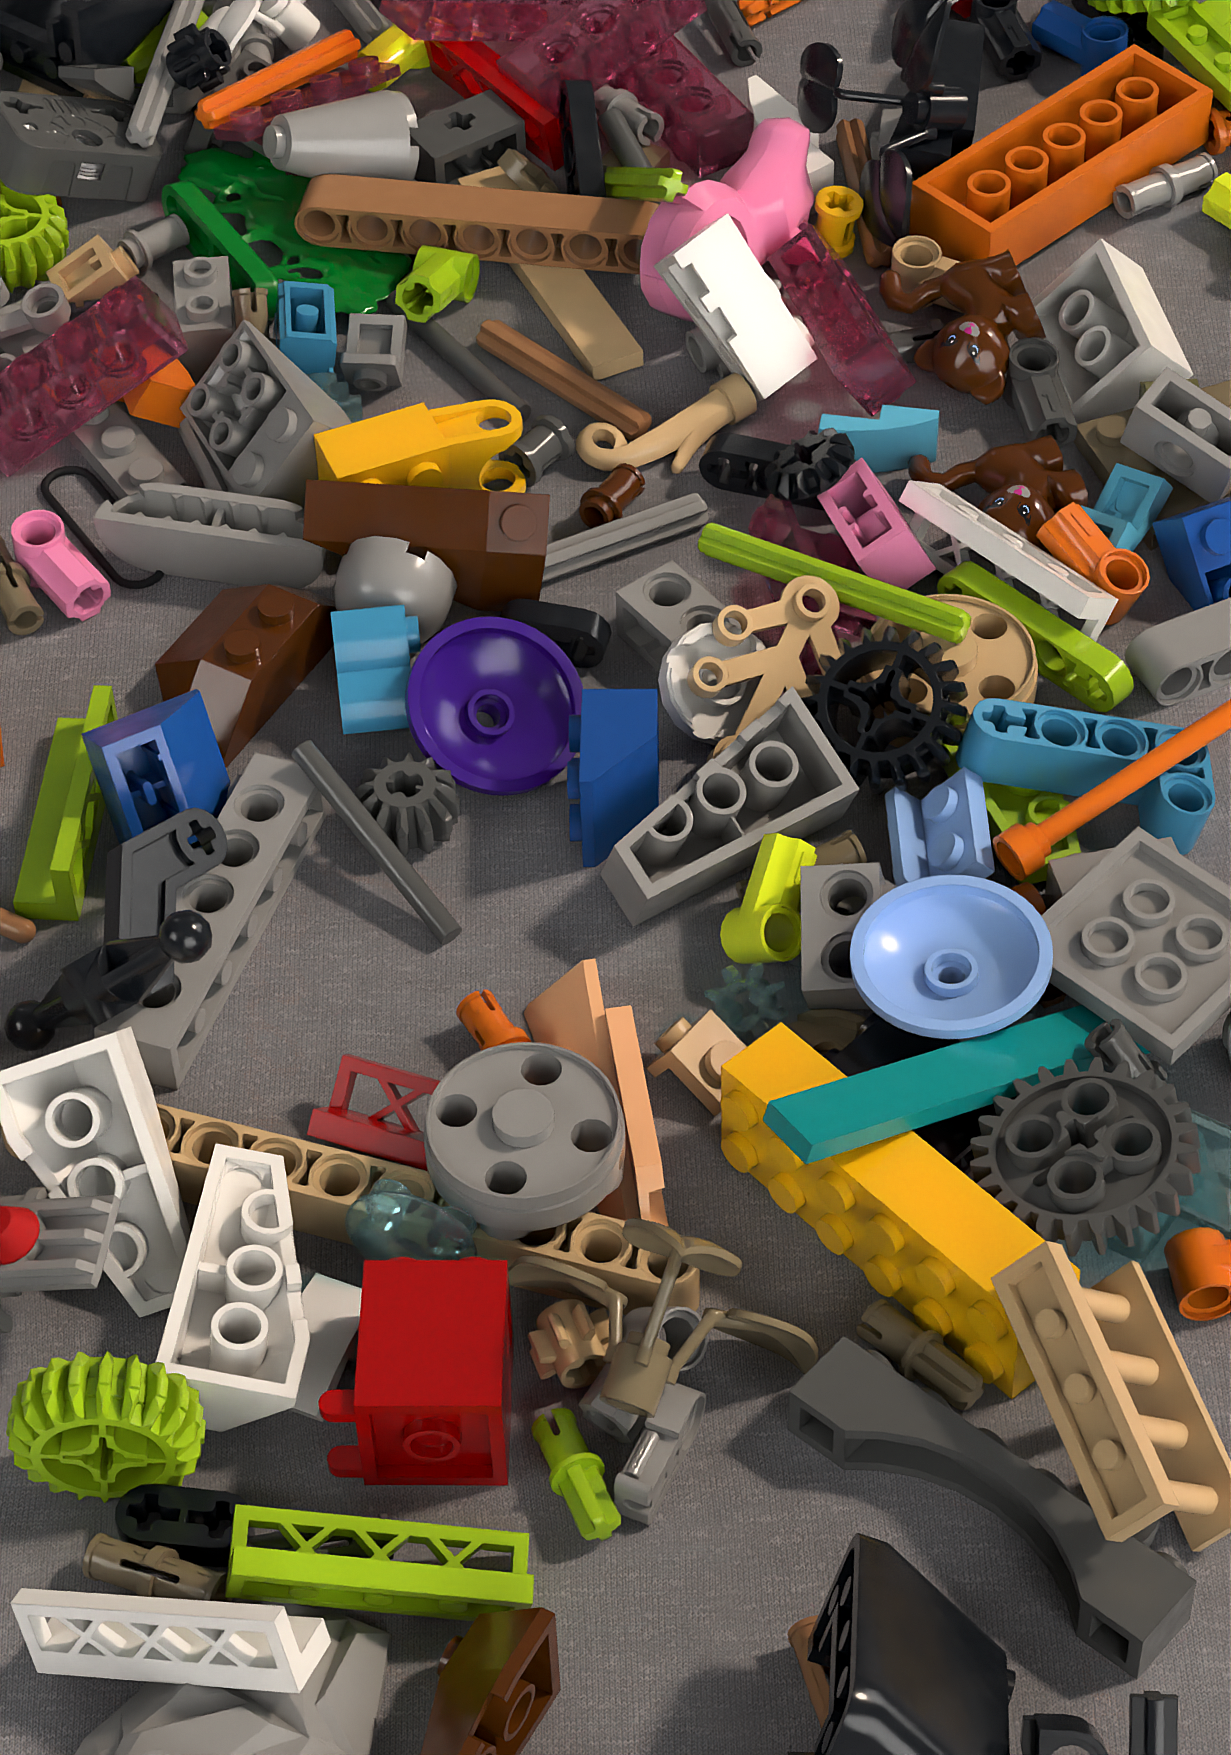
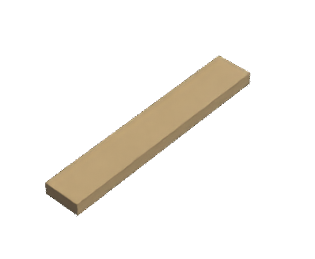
(572, 304)

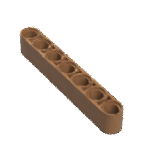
(475, 220)

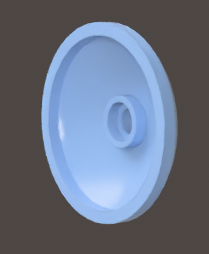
(945, 934)

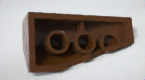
(483, 536)
(495, 1684)

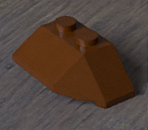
(247, 657)

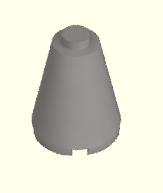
(347, 137)

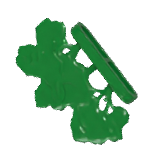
(270, 208)

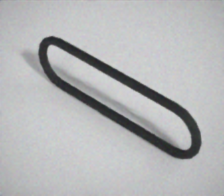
(96, 554)

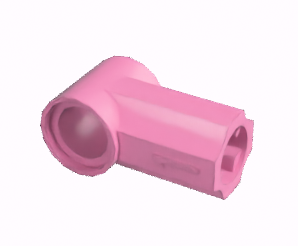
(58, 565)

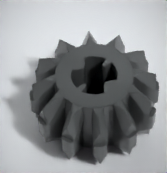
(411, 802)

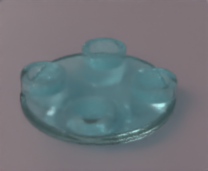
(399, 1224)

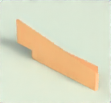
(574, 1018)

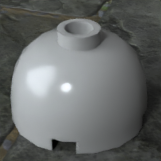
(383, 574)

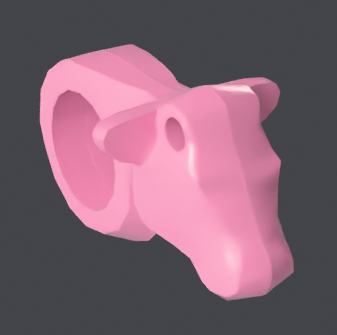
(762, 193)

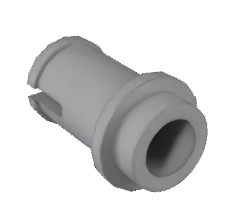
(155, 241)

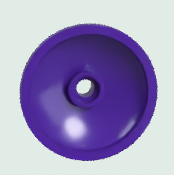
(512, 677)

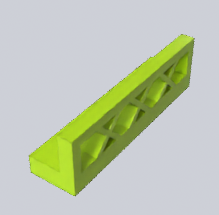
(1197, 44)
(65, 820)
(376, 1581)

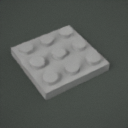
(1146, 944)

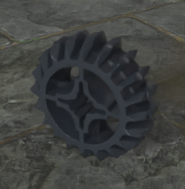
(892, 685)

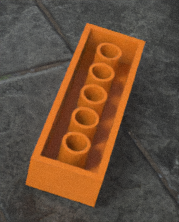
(1061, 159)

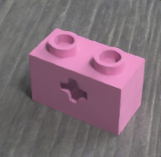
(875, 528)

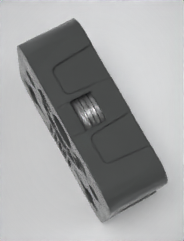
(72, 148)

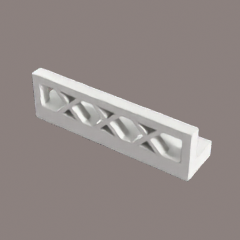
(1008, 551)
(170, 1640)

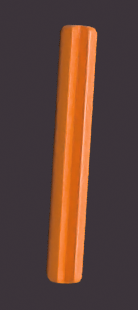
(280, 76)

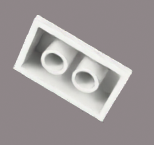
(1107, 332)

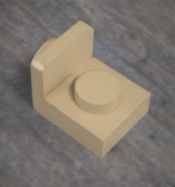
(92, 271)

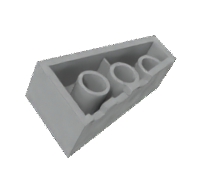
(767, 781)

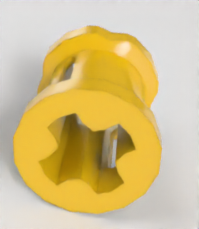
(836, 216)

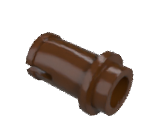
(612, 496)

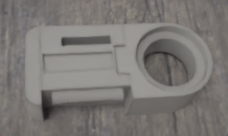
(659, 1453)

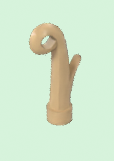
(724, 404)

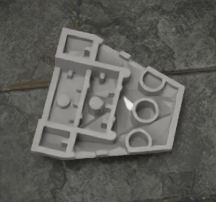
(327, 1717)

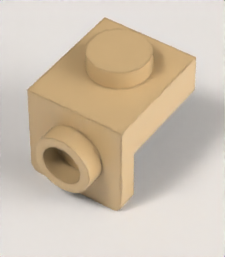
(696, 1055)

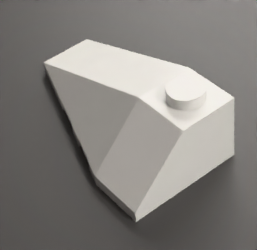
(95, 1130)
(239, 1297)

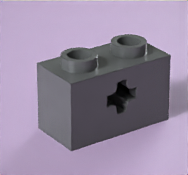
(466, 138)

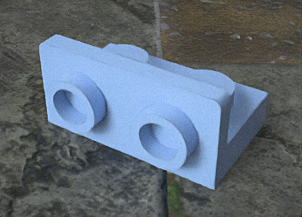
(940, 832)

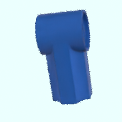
(1078, 36)

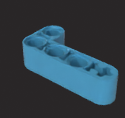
(1079, 750)

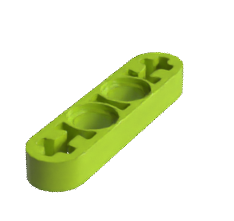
(1084, 666)

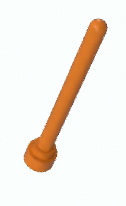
(1025, 847)

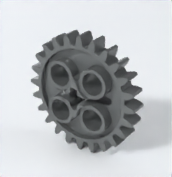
(1088, 1154)

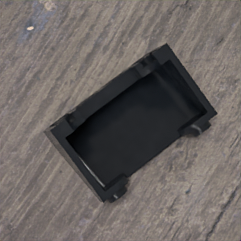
(56, 33)
(905, 1664)

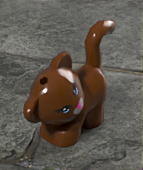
(974, 348)
(1022, 481)

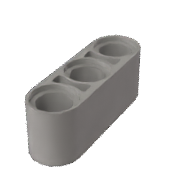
(1184, 654)

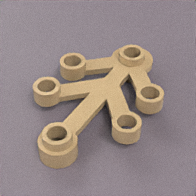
(776, 665)

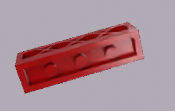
(472, 69)
(372, 1133)

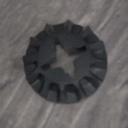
(791, 477)

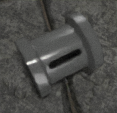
(540, 447)

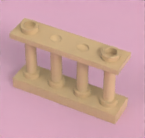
(1119, 1396)

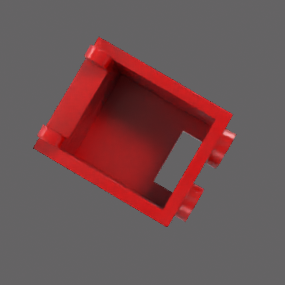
(429, 1375)

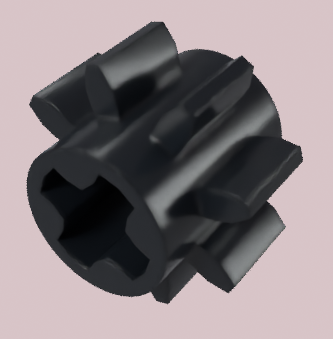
(198, 58)

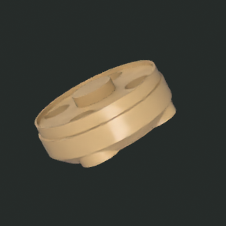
(992, 660)

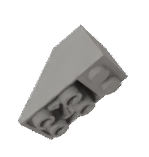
(261, 417)

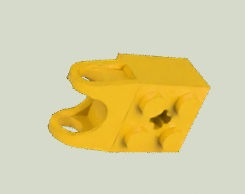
(424, 447)

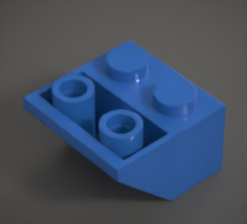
(1198, 552)
(158, 765)
(616, 767)

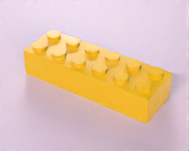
(887, 1207)

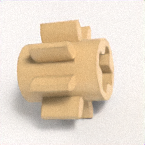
(570, 1343)

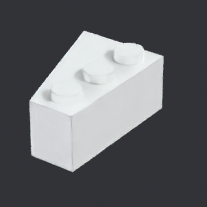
(738, 307)

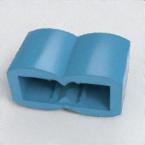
(373, 666)

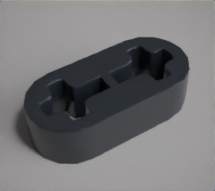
(565, 627)
(185, 1521)

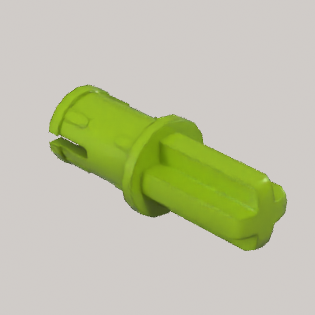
(577, 1475)

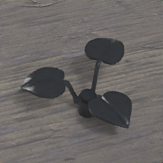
(927, 106)

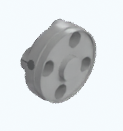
(528, 1127)

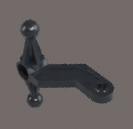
(139, 931)

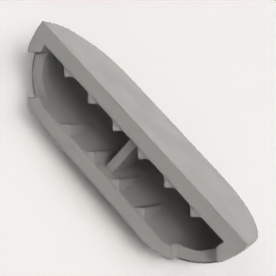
(210, 536)

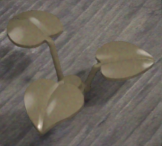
(641, 1363)

